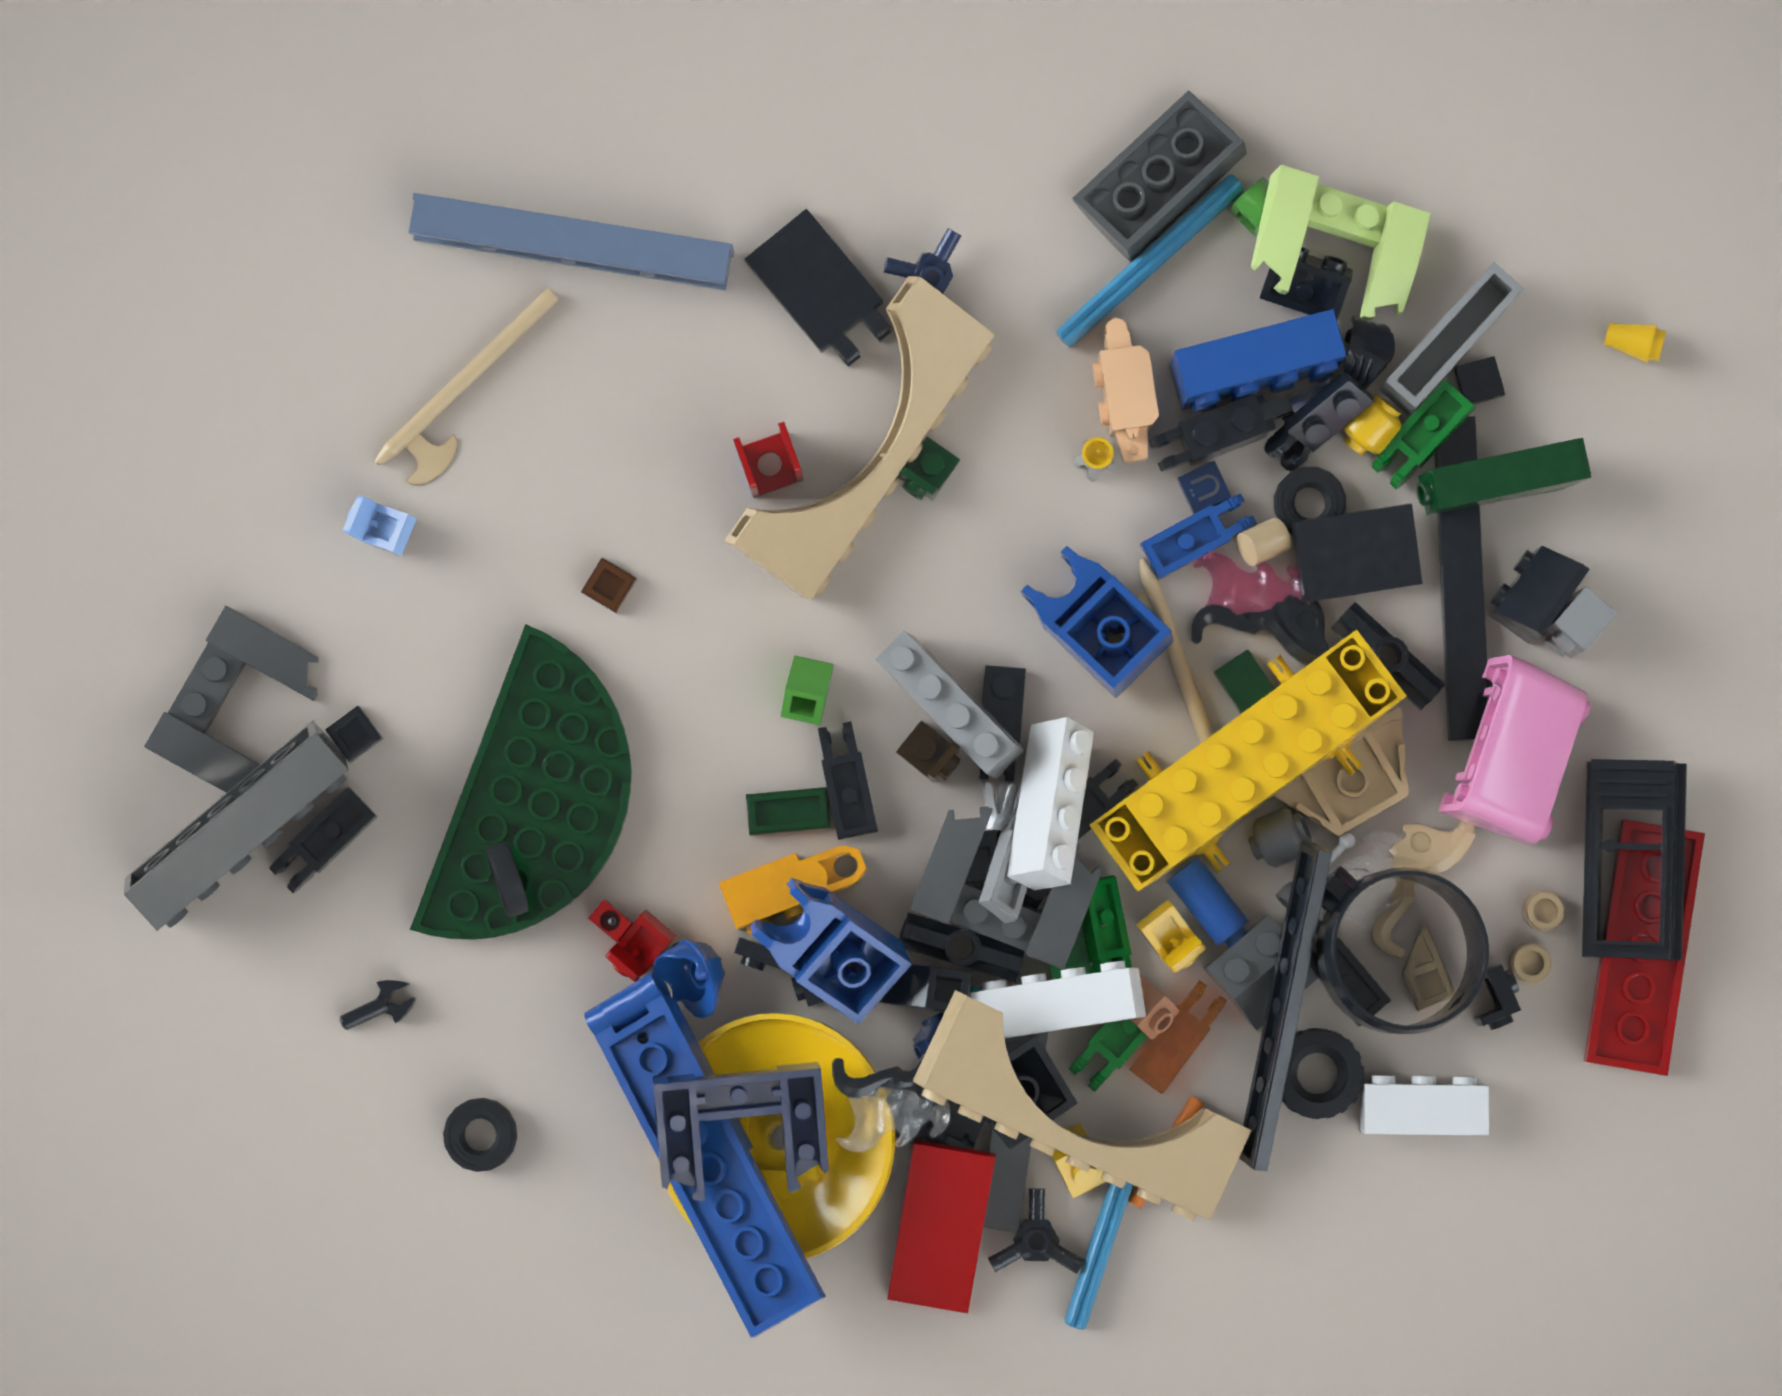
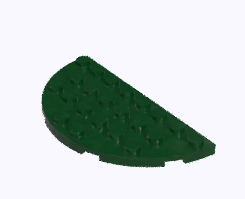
(543, 781)

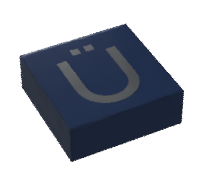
(1204, 487)

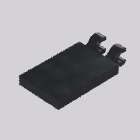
(818, 286)

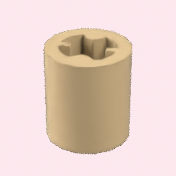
(1263, 541)

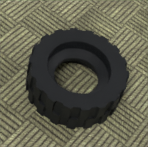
(1348, 1079)

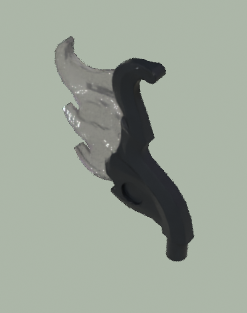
(887, 1103)

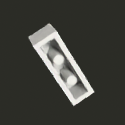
(1424, 1106)

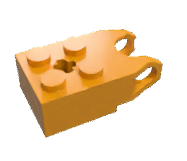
(764, 892)

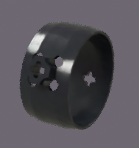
(1338, 895)

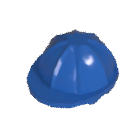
(693, 975)

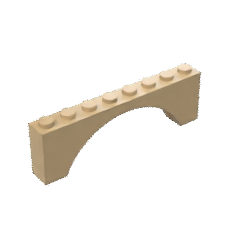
(937, 353)
(974, 1070)

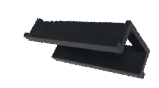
(1636, 787)

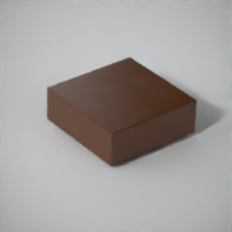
(609, 585)

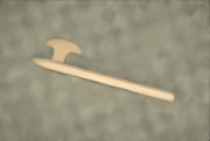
(435, 459)
(1155, 601)

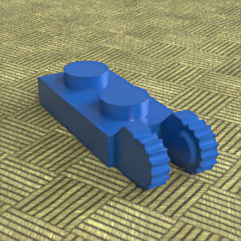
(1193, 537)

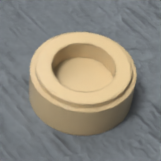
(1544, 910)
(1530, 963)

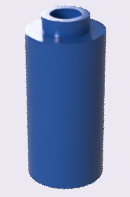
(1209, 903)

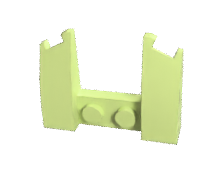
(1392, 230)

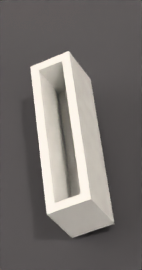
(1050, 804)
(1066, 1002)

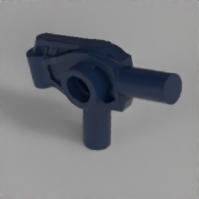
(929, 266)

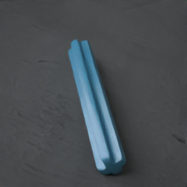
(1097, 1256)

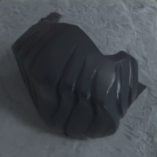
(1368, 351)

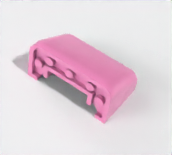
(1518, 751)

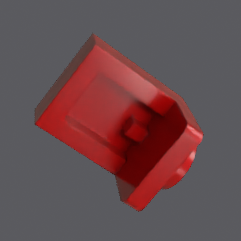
(640, 946)

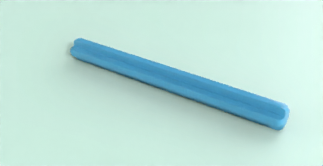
(1150, 260)

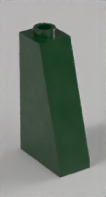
(1504, 477)

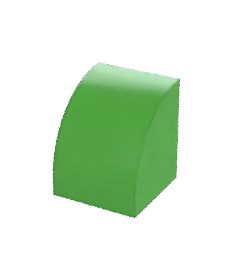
(1250, 206)
(807, 690)

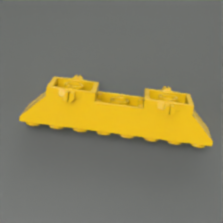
(1248, 761)

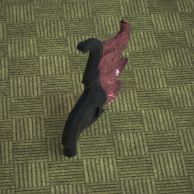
(1261, 603)

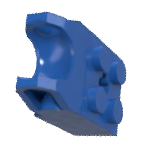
(1092, 611)
(835, 951)

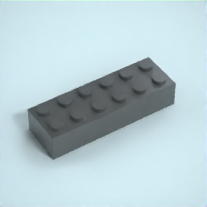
(236, 826)

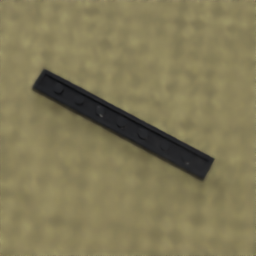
(1462, 598)
(1284, 1002)

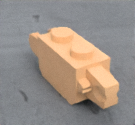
(1128, 391)

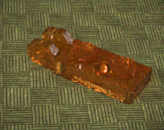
(1171, 1049)

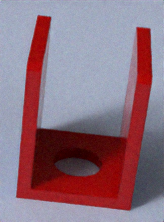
(777, 444)

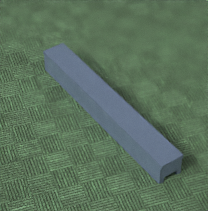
(571, 241)

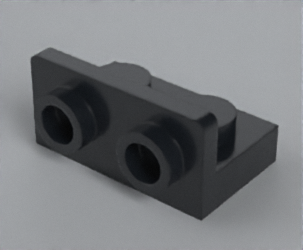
(1315, 285)

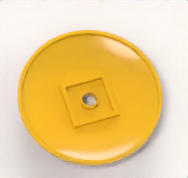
(831, 1202)

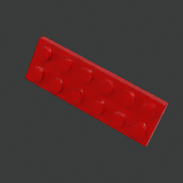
(1639, 997)

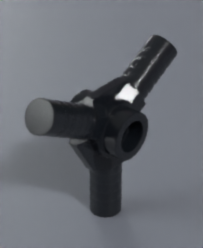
(1036, 1240)

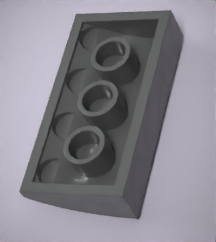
(1160, 175)

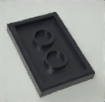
(1356, 552)

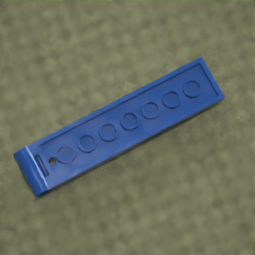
(739, 1216)

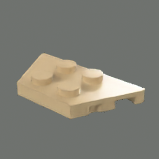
(1343, 802)

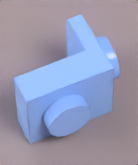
(379, 525)

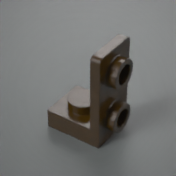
(930, 753)

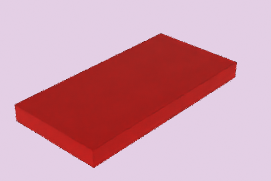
(941, 1226)

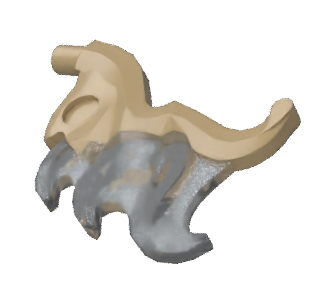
(1388, 899)

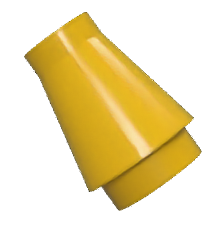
(1636, 340)

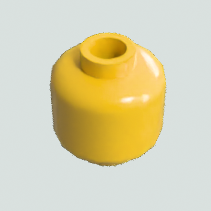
(1373, 427)

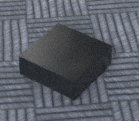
(1480, 380)
(354, 734)

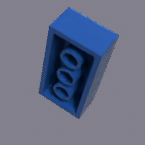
(1257, 360)

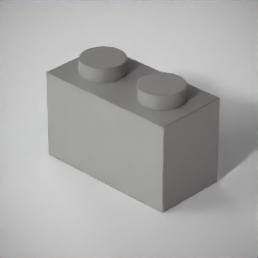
(1578, 623)

